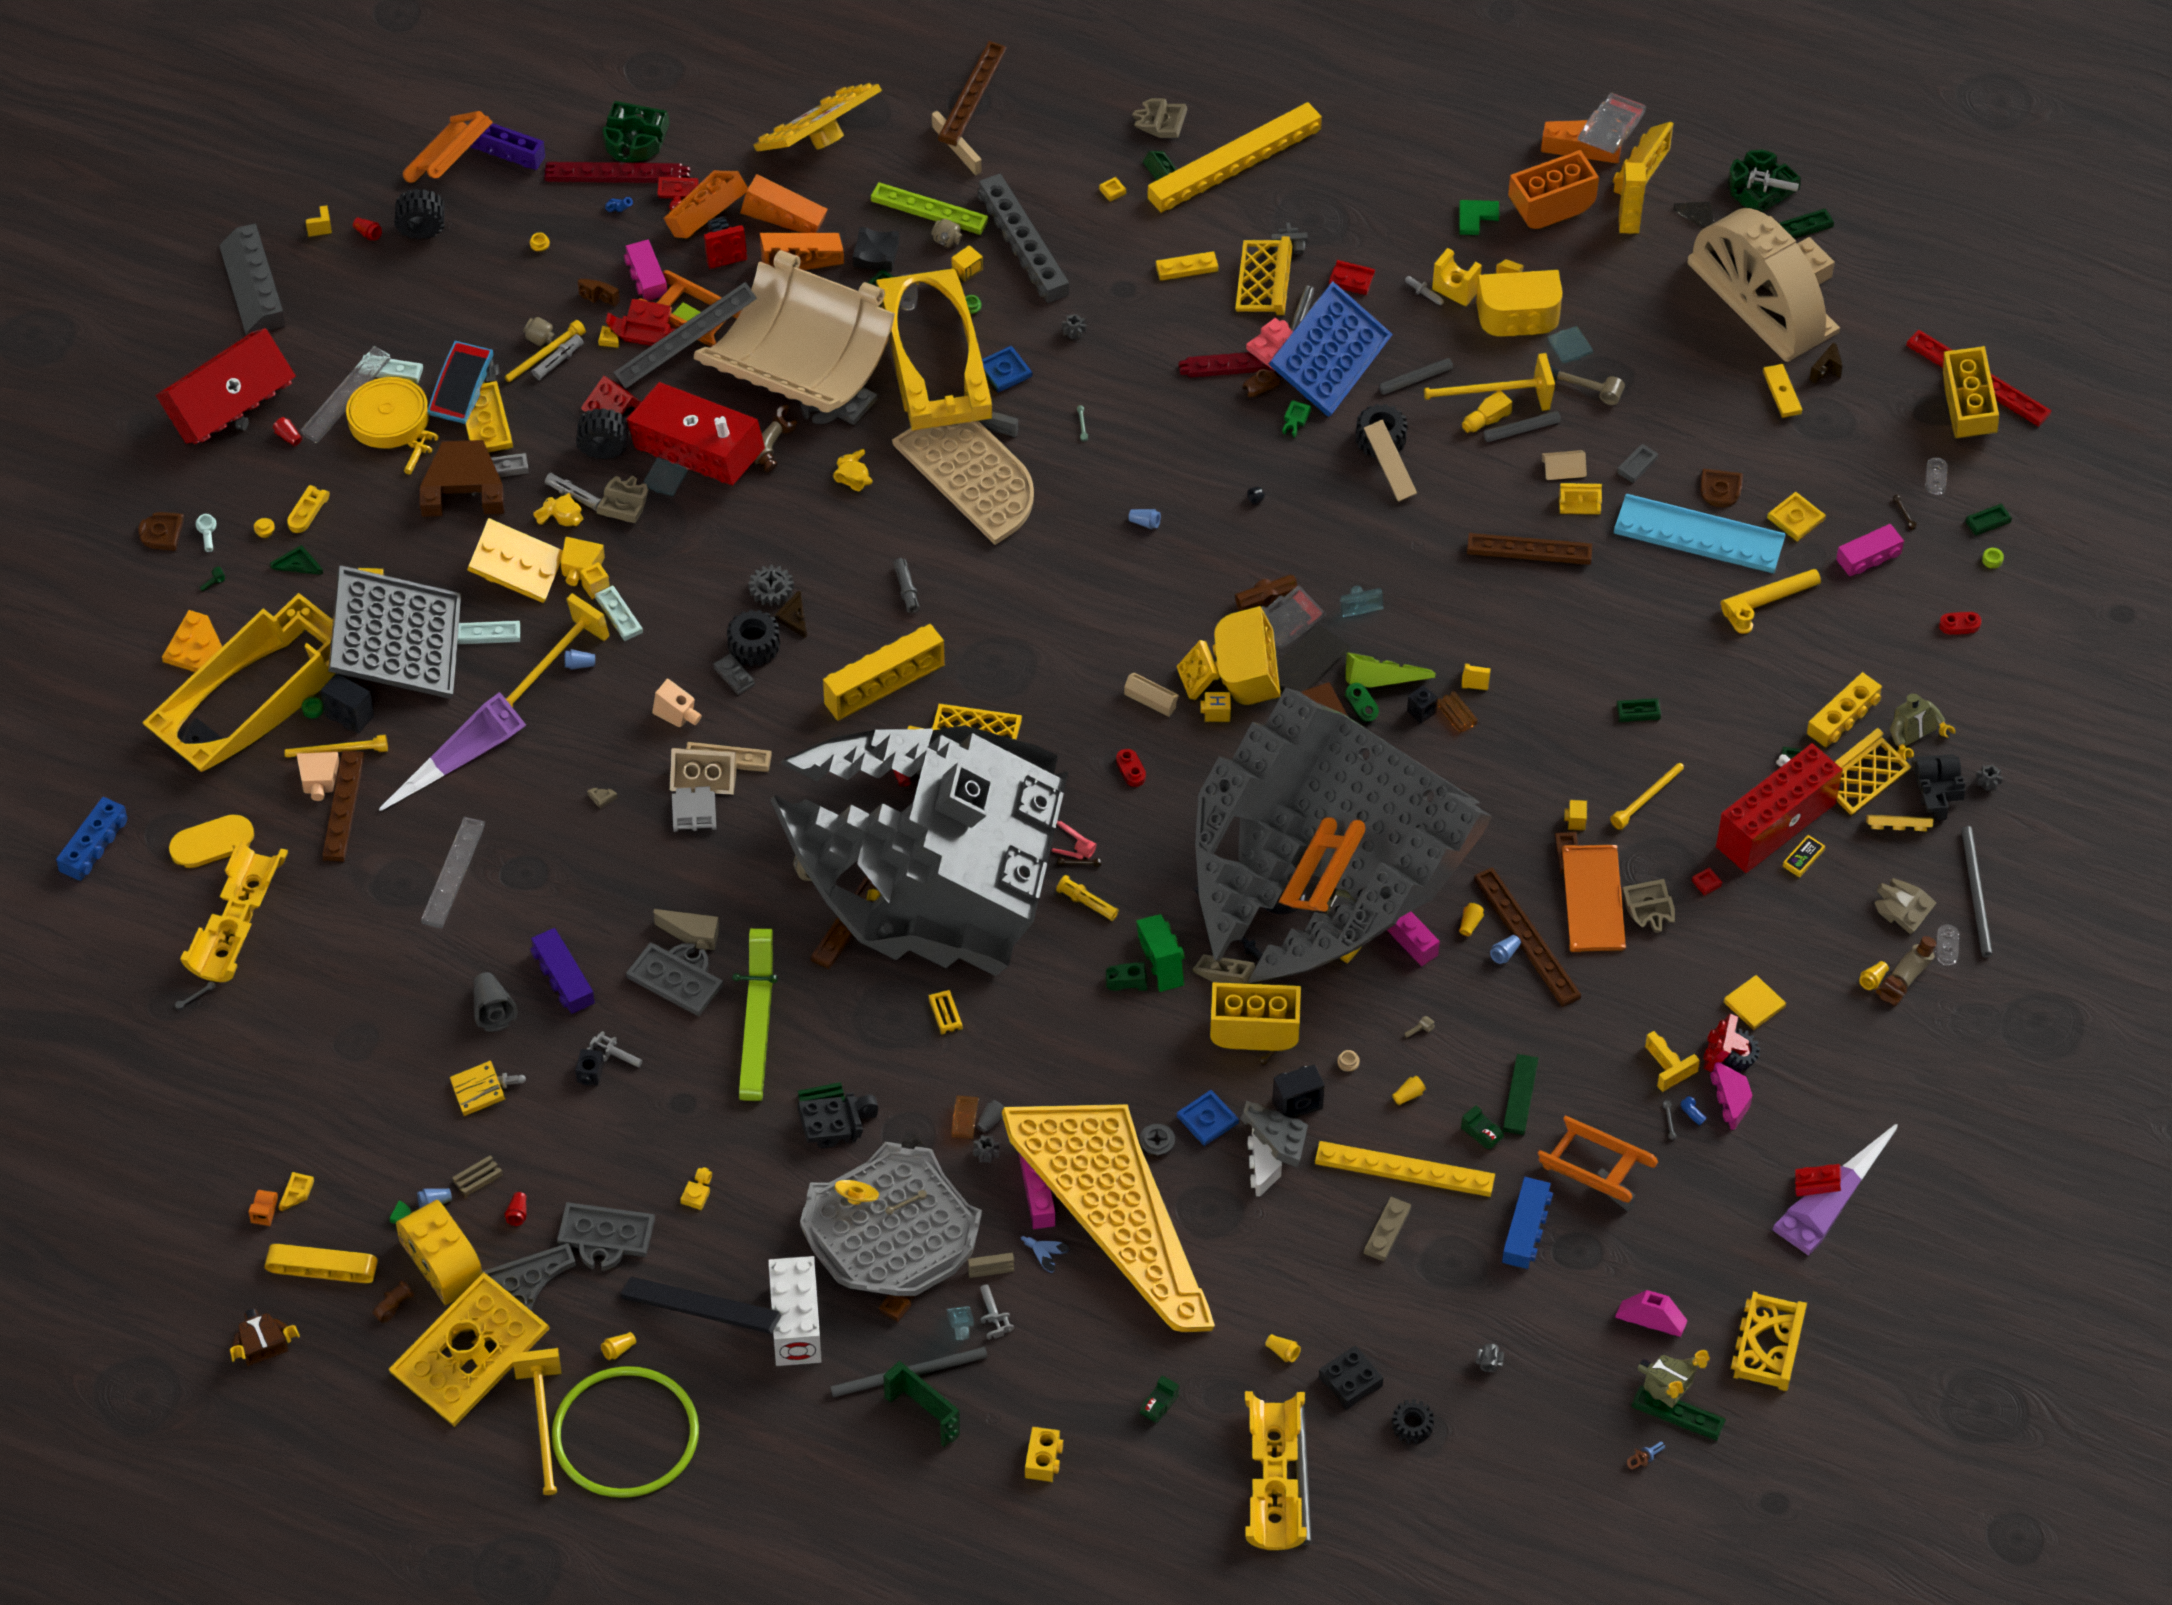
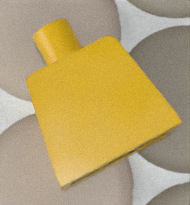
(578, 555)

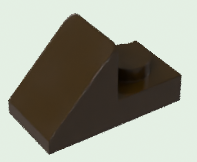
(1828, 362)

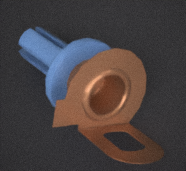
(1644, 1455)

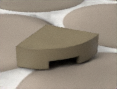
(602, 797)

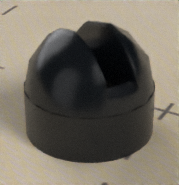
(1255, 495)

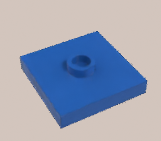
(1005, 369)
(1207, 1117)

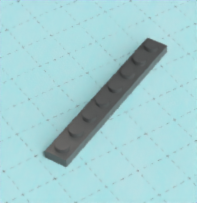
(684, 335)

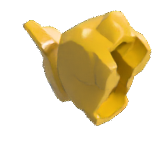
(852, 472)
(563, 509)

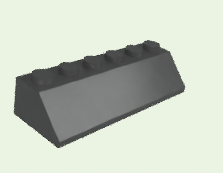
(251, 280)

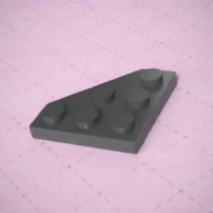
(1280, 1132)

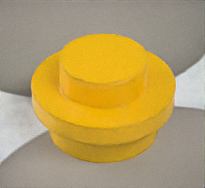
(539, 242)
(264, 527)

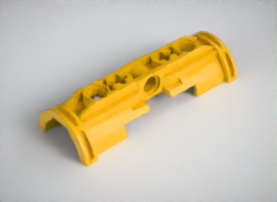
(242, 868)
(1286, 1421)

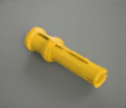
(1079, 894)

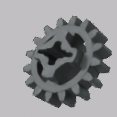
(781, 585)

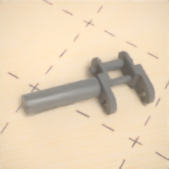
(1770, 181)
(611, 1050)
(993, 1315)

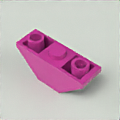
(1732, 1093)
(1654, 1312)

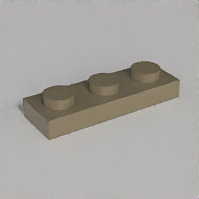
(1387, 1229)

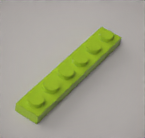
(928, 208)

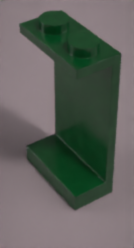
(902, 1379)

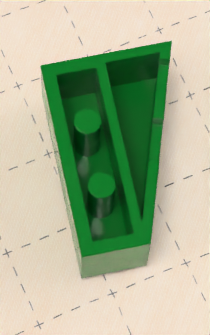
(1162, 950)

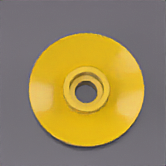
(856, 1191)

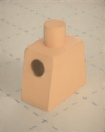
(675, 705)
(318, 773)

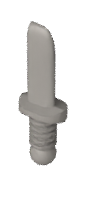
(1421, 288)
(505, 1080)

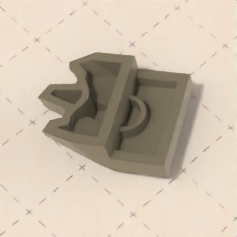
(1160, 118)
(623, 499)
(1649, 904)
(1904, 904)

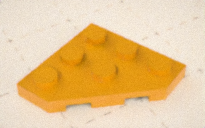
(192, 643)

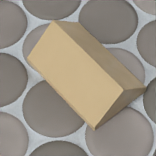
(702, 769)

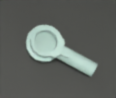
(206, 524)

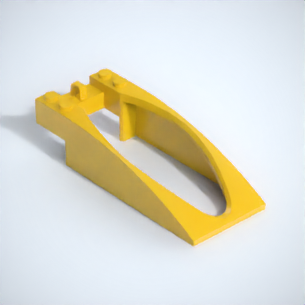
(923, 413)
(254, 641)

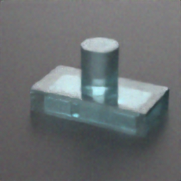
(1361, 601)
(960, 1319)

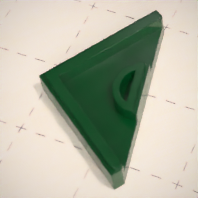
(297, 561)

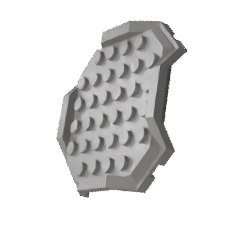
(896, 1251)

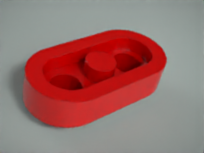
(1961, 623)
(1129, 766)

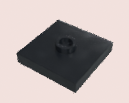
(195, 733)

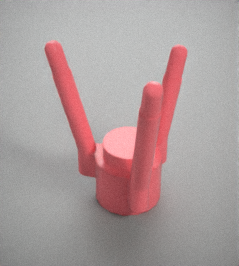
(1084, 847)

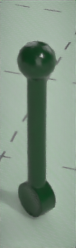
(772, 978)

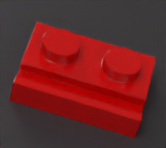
(1352, 277)
(1818, 1180)

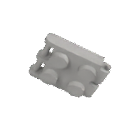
(694, 809)

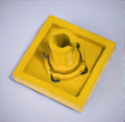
(1202, 670)

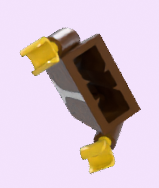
(261, 1338)

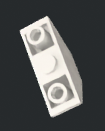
(1266, 1167)

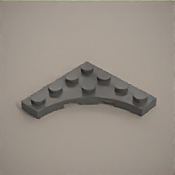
(530, 1274)

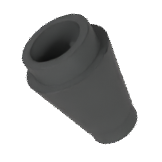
(990, 1116)

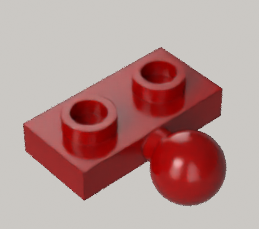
(676, 188)

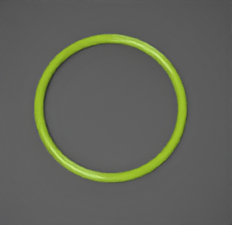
(625, 1492)

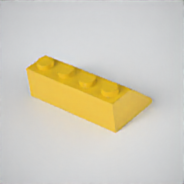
(1651, 151)

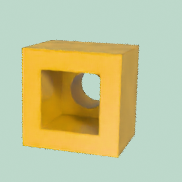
(1576, 815)

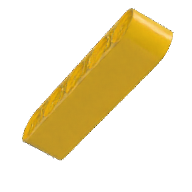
(321, 1263)

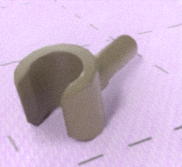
(1425, 1023)

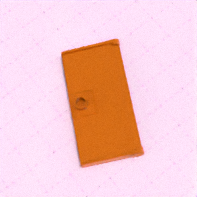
(1593, 898)

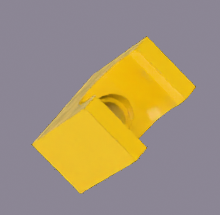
(1454, 281)

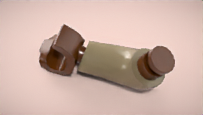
(770, 436)
(1911, 965)

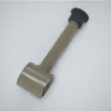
(1609, 391)

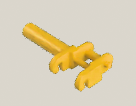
(419, 448)

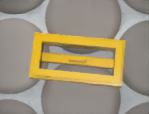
(950, 1026)

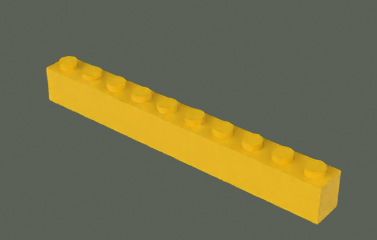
(1234, 157)

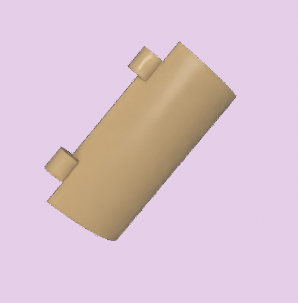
(804, 336)

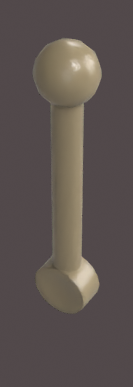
(922, 1194)

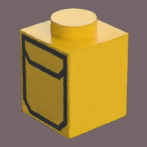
(967, 263)

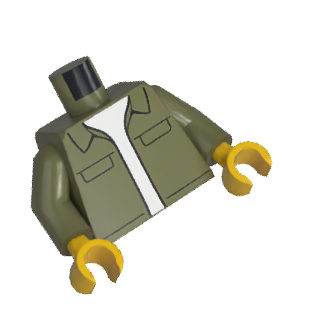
(1914, 721)
(1671, 1377)

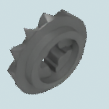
(1165, 1136)

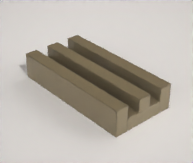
(475, 1173)
(991, 1265)

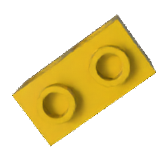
(1043, 1454)

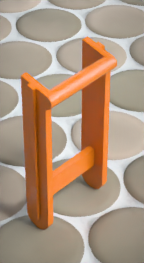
(447, 146)
(681, 285)
(1323, 839)
(1609, 1185)

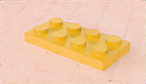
(489, 420)

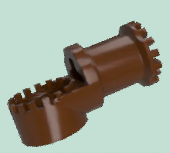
(388, 1307)

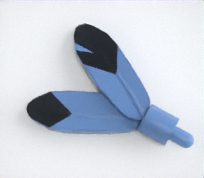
(1042, 1251)

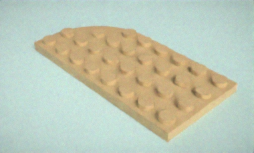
(973, 474)

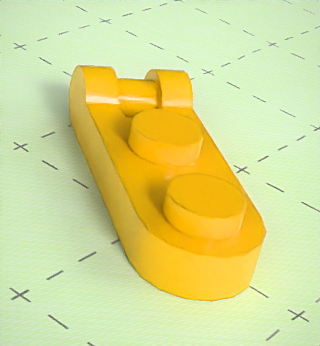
(307, 509)

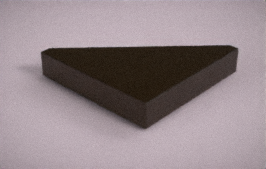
(793, 615)

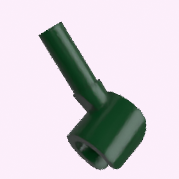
(218, 577)

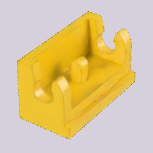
(1580, 498)

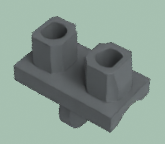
(1297, 239)

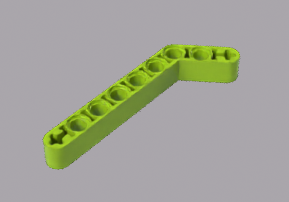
(757, 1016)

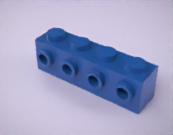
(92, 839)
(1526, 1223)

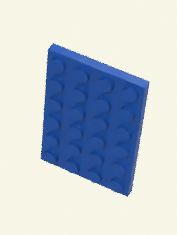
(1330, 349)

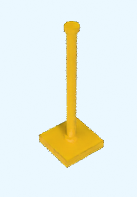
(1542, 381)
(585, 617)
(537, 1365)

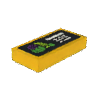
(1803, 856)

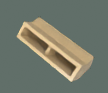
(1150, 694)

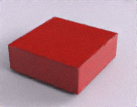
(1707, 881)

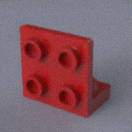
(610, 396)

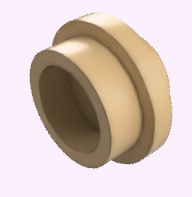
(1348, 1061)

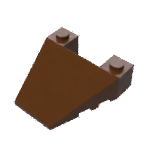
(461, 469)

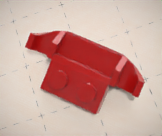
(644, 324)

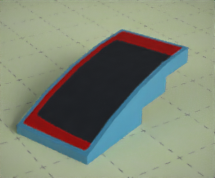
(460, 382)

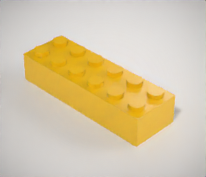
(883, 672)

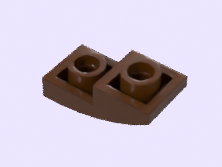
(594, 290)

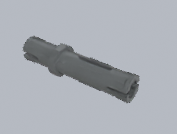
(908, 592)

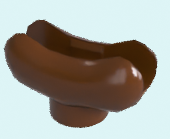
(1261, 382)

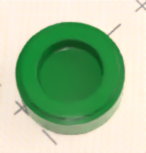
(312, 707)

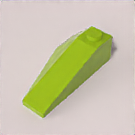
(1371, 673)

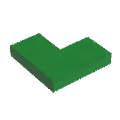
(1473, 211)

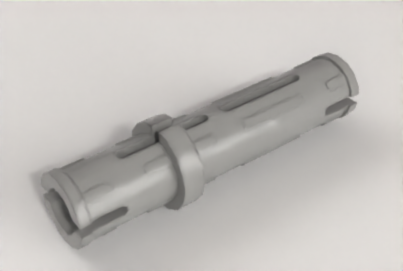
(574, 343)
(554, 481)

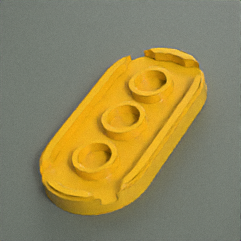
(210, 840)

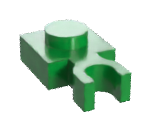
(1296, 415)

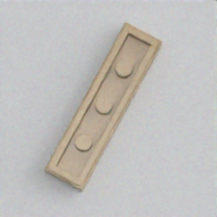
(962, 149)
(1390, 460)
(745, 757)

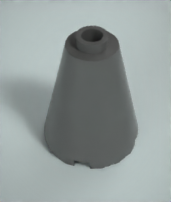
(492, 1003)

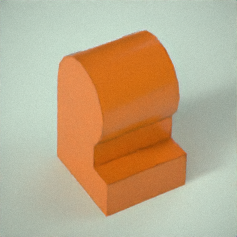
(263, 1205)

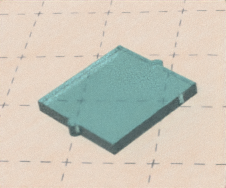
(1570, 344)
(665, 477)

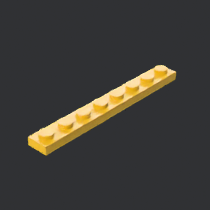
(1405, 1168)

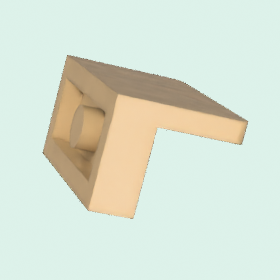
(1565, 464)

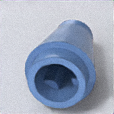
(1145, 517)
(577, 659)
(1503, 950)
(428, 1195)

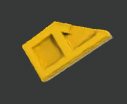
(296, 1190)

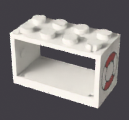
(796, 1300)

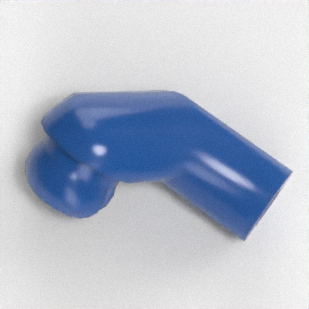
(618, 204)
(1688, 1106)

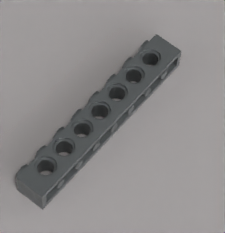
(1023, 238)

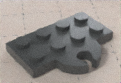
(849, 412)
(676, 976)
(605, 1233)

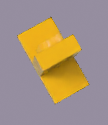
(1674, 1069)

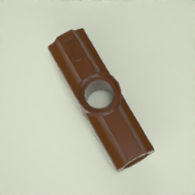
(1265, 592)

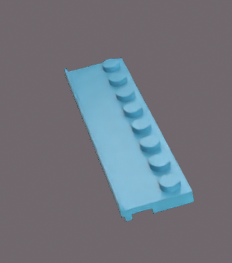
(1699, 533)

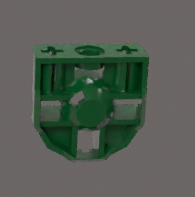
(625, 130)
(1755, 197)

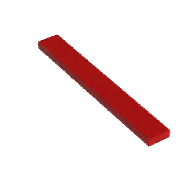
(2004, 393)

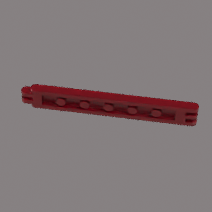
(613, 172)
(1221, 365)

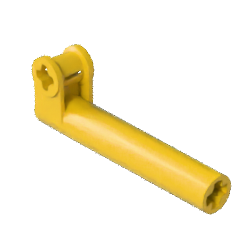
(1740, 607)

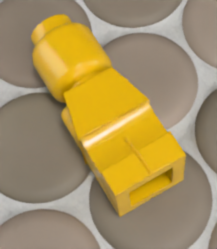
(1489, 412)

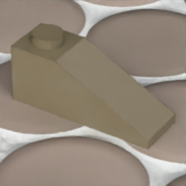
(689, 927)
(1225, 970)

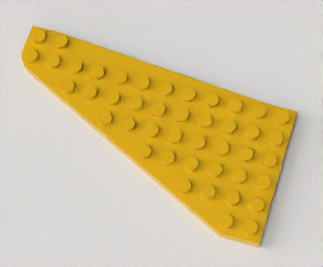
(1104, 1180)

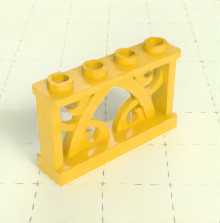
(1780, 1366)

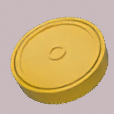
(387, 412)

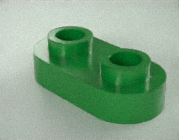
(1360, 703)

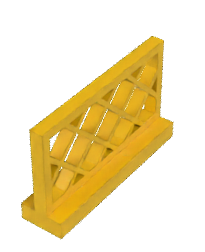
(1280, 280)
(978, 717)
(1860, 752)

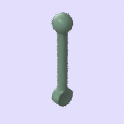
(1084, 436)

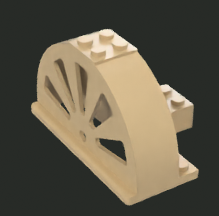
(1777, 263)

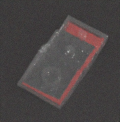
(1612, 123)
(1292, 616)

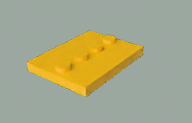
(515, 560)

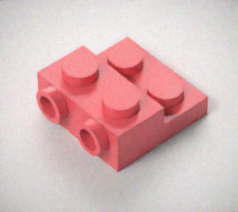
(1270, 340)

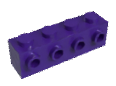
(511, 146)
(562, 970)

